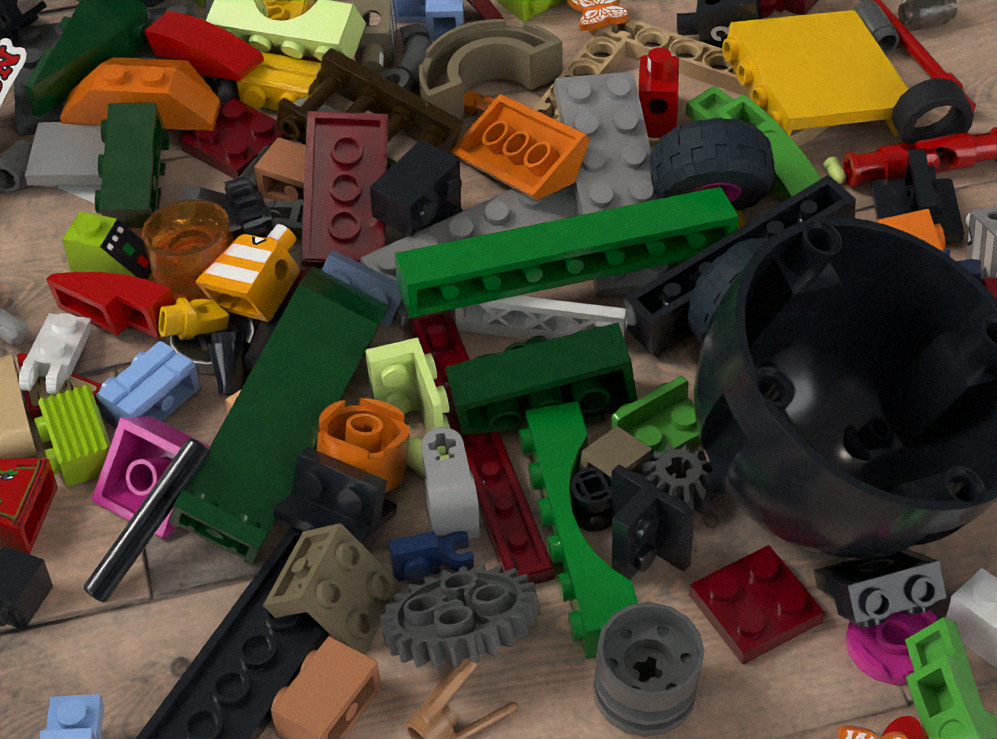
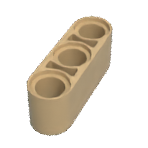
(15, 426)

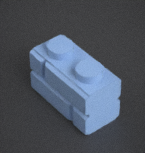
(150, 386)

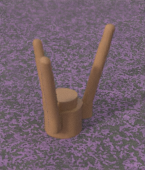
(437, 720)

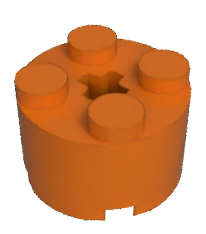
(367, 437)

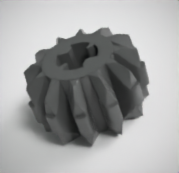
(681, 475)

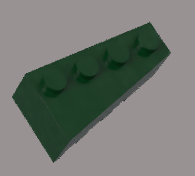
(578, 367)

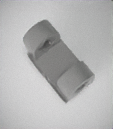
(449, 485)

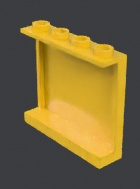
(814, 70)

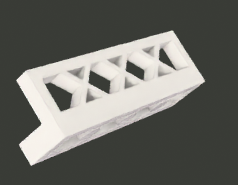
(534, 316)

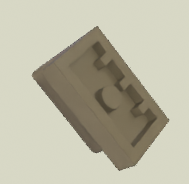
(335, 584)

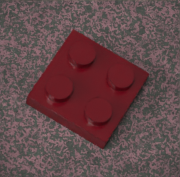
(236, 138)
(756, 604)

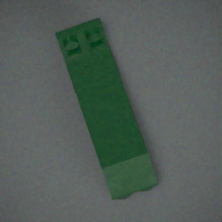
(278, 414)

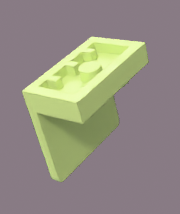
(405, 379)

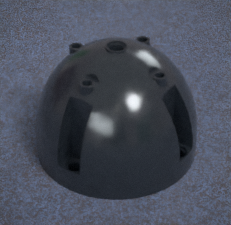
(852, 390)

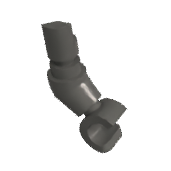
(416, 41)

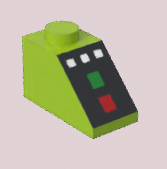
(106, 246)

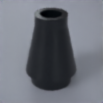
(228, 360)

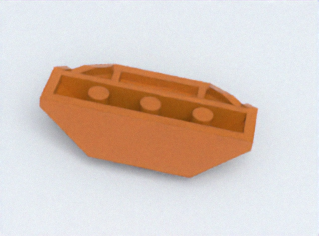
(173, 85)

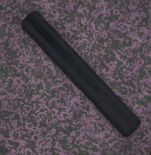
(146, 520)

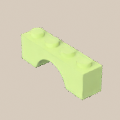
(312, 34)

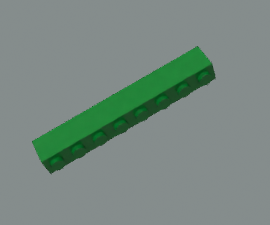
(562, 251)

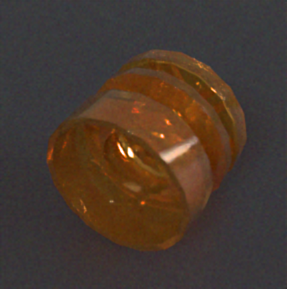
(184, 242)

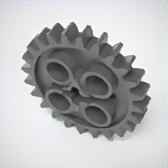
(460, 616)

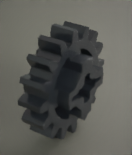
(246, 210)

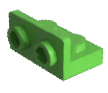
(661, 417)

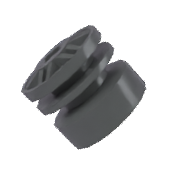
(654, 646)

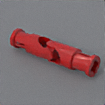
(889, 161)

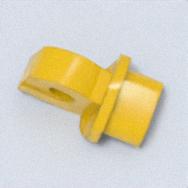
(192, 318)

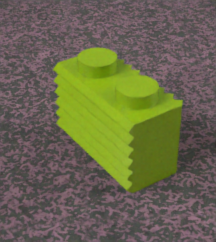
(76, 433)

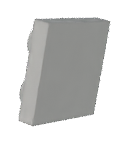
(65, 155)

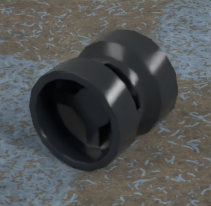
(591, 499)

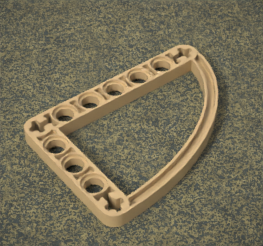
(628, 40)

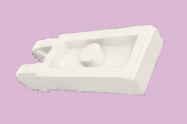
(55, 351)

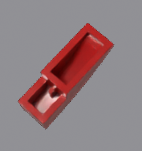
(202, 44)
(111, 300)

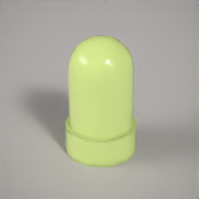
(835, 170)

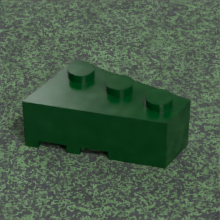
(131, 163)

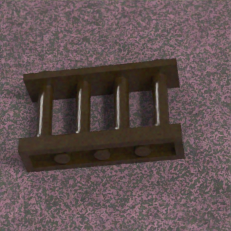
(372, 94)

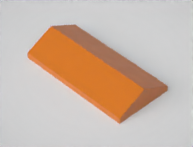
(523, 148)

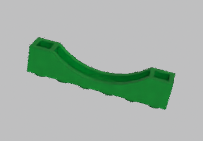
(596, 591)

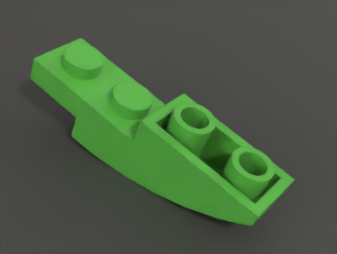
(791, 166)
(945, 685)

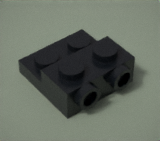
(878, 586)

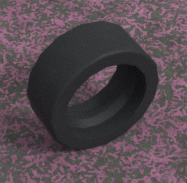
(925, 97)

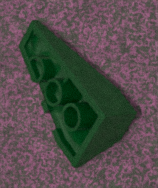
(86, 40)

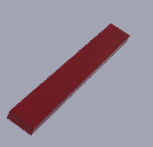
(496, 483)

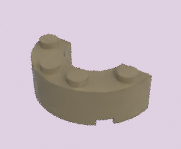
(484, 53)

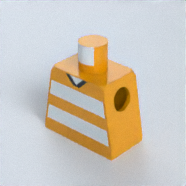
(252, 274)

